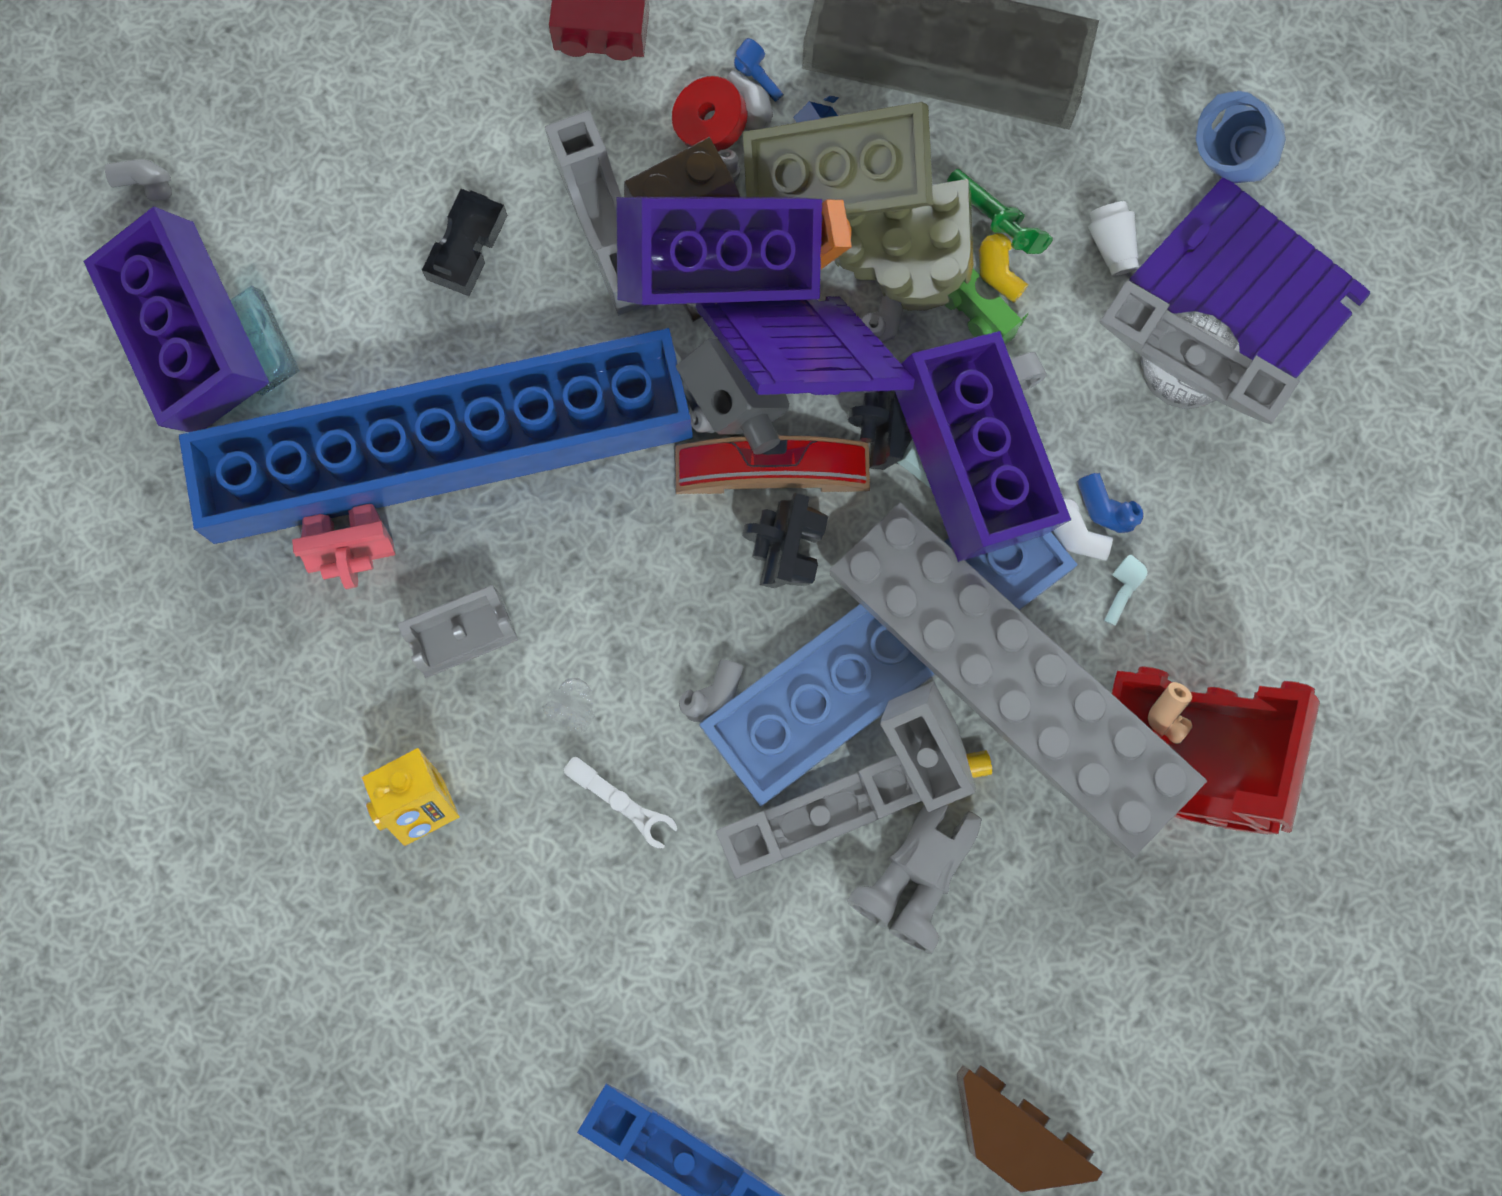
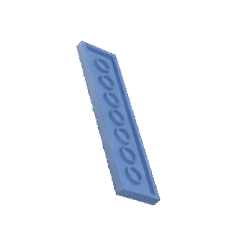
(847, 678)

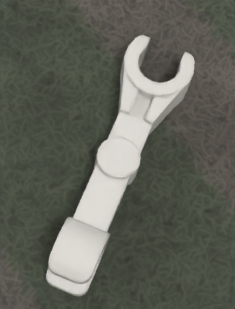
(618, 800)

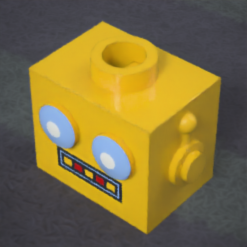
(409, 797)

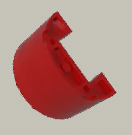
(1242, 746)

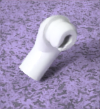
(1078, 539)

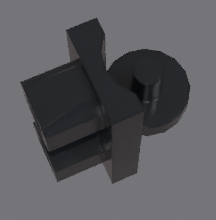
(882, 426)
(779, 538)

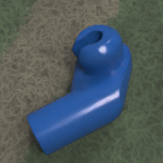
(1106, 511)

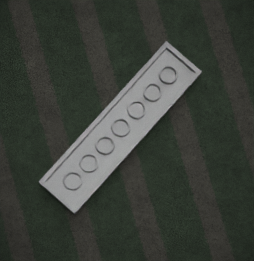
(1018, 680)

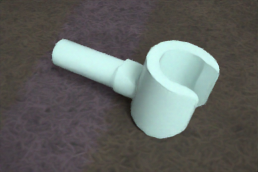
(1131, 574)

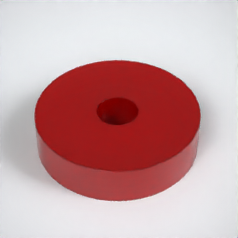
(699, 99)

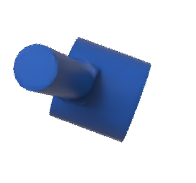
(747, 62)

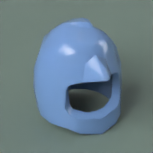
(1245, 142)

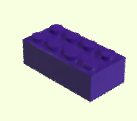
(718, 249)
(175, 321)
(980, 446)

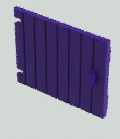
(1253, 278)
(804, 347)

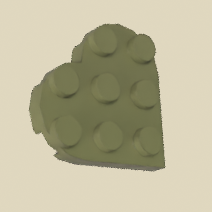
(916, 251)

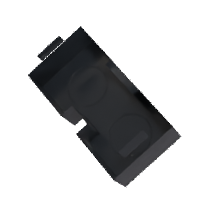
(458, 256)

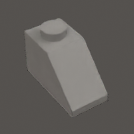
(929, 746)

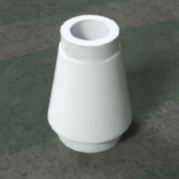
(1115, 237)

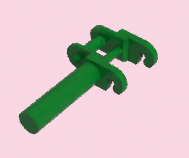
(1005, 218)

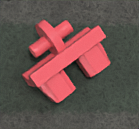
(343, 550)

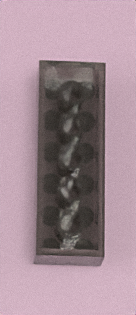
(958, 51)

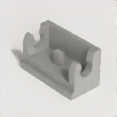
(458, 631)

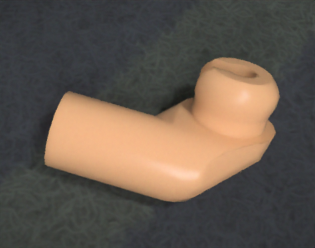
(1166, 712)

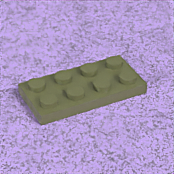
(865, 158)

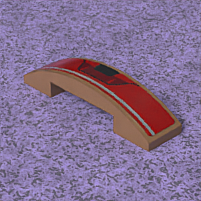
(793, 463)

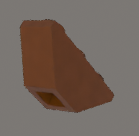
(1015, 1139)

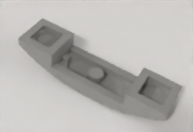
(1196, 357)
(817, 816)

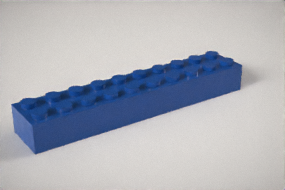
(435, 436)

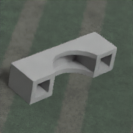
(592, 191)

